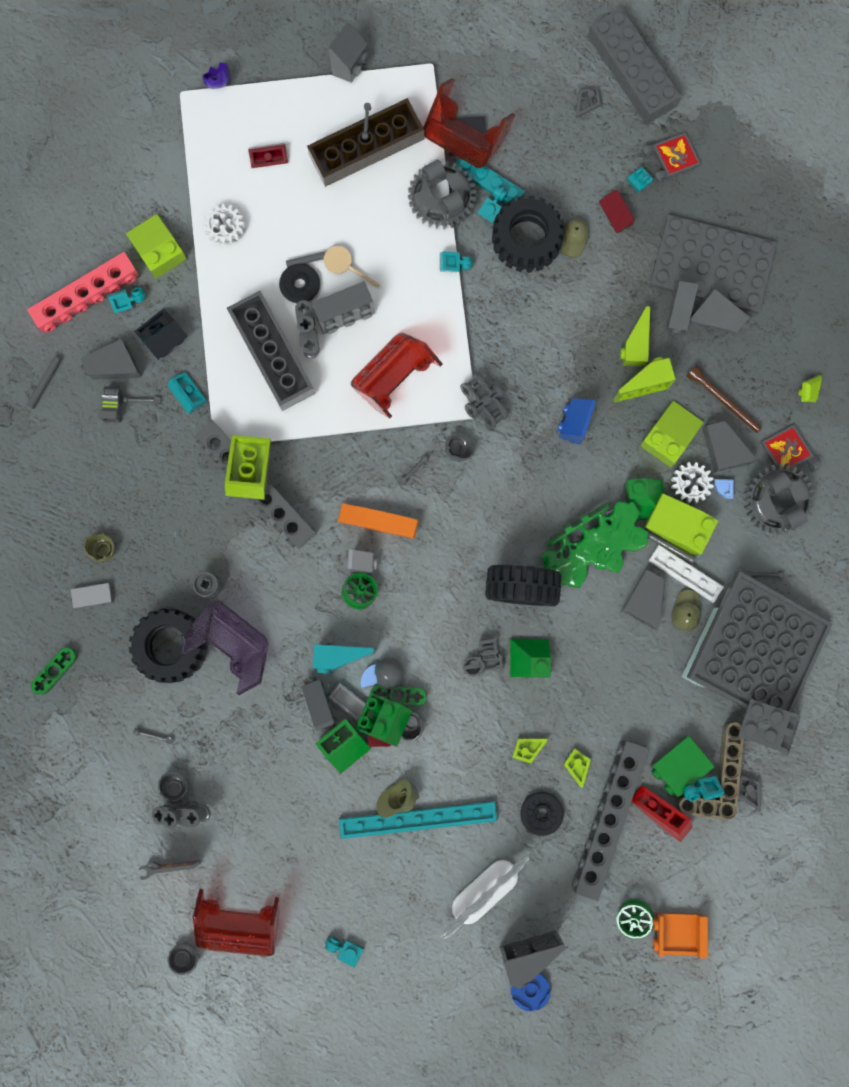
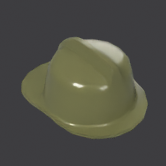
(396, 799)

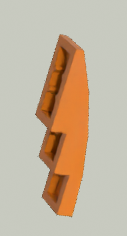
(378, 521)

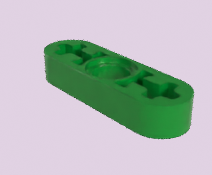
(62, 670)
(413, 691)

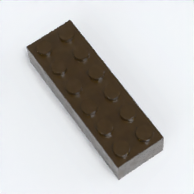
(348, 152)

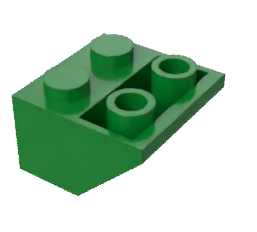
(383, 719)
(343, 746)

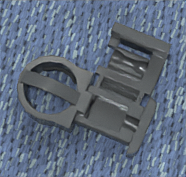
(489, 661)

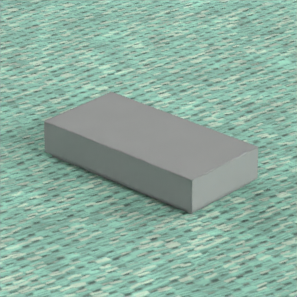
(91, 595)
(347, 701)

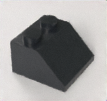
(161, 334)

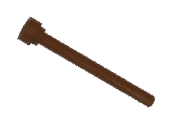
(696, 375)

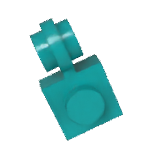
(492, 208)
(453, 263)
(121, 300)
(708, 787)
(348, 953)

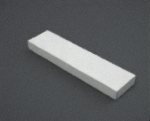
(685, 573)

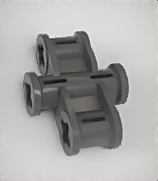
(307, 329)
(480, 396)
(185, 815)

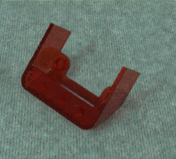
(456, 136)
(391, 368)
(233, 930)

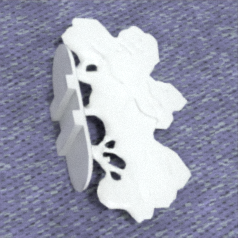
(484, 893)

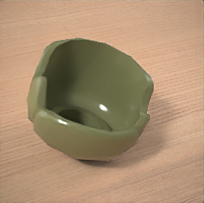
(99, 547)

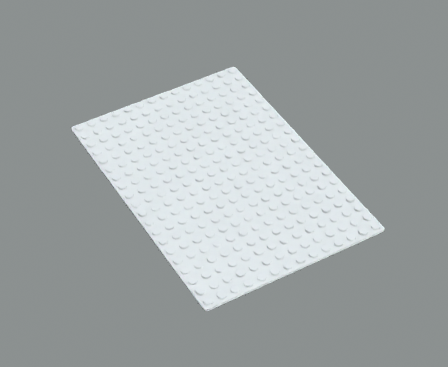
(295, 216)

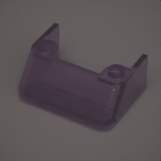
(234, 638)

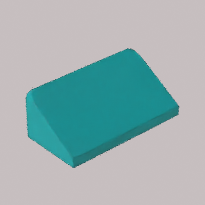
(186, 392)

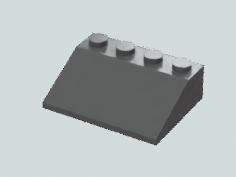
(530, 957)

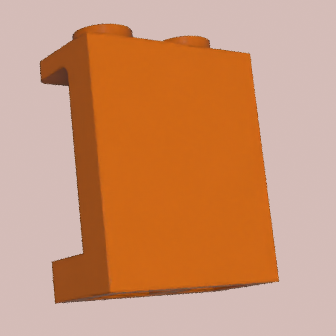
(681, 934)

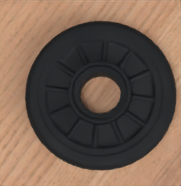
(296, 272)
(551, 822)

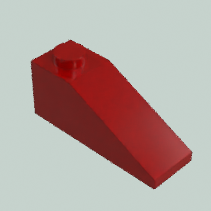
(662, 813)

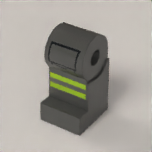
(111, 404)

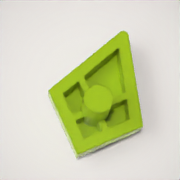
(810, 389)
(528, 749)
(578, 766)

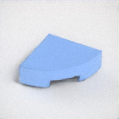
(724, 487)
(368, 677)

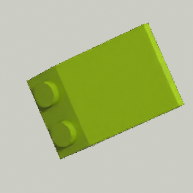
(156, 246)
(653, 378)
(672, 434)
(247, 467)
(681, 524)

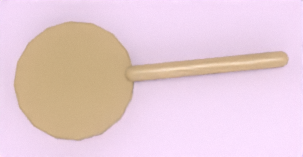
(338, 260)

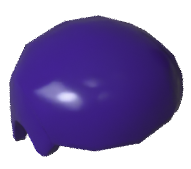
(217, 77)

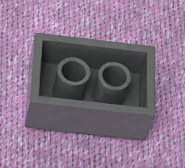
(344, 308)

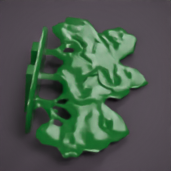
(599, 546)

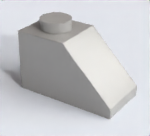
(361, 562)

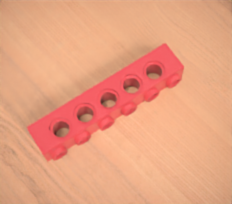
(73, 292)

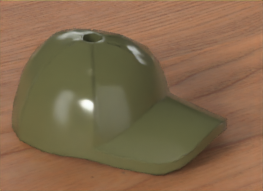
(574, 240)
(686, 602)

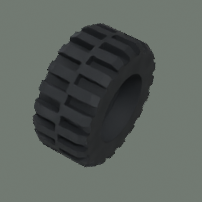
(527, 211)
(523, 585)
(142, 647)

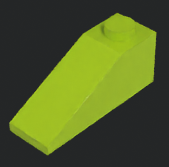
(637, 346)

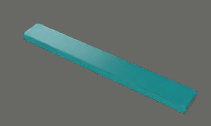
(418, 820)

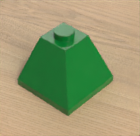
(644, 494)
(530, 658)

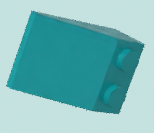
(336, 657)

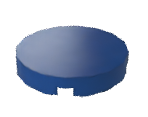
(532, 996)

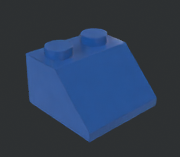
(577, 420)

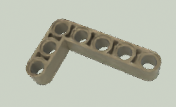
(732, 780)

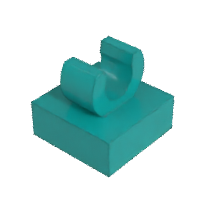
(640, 179)

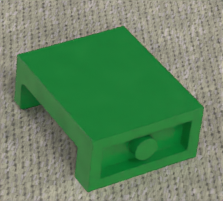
(681, 766)

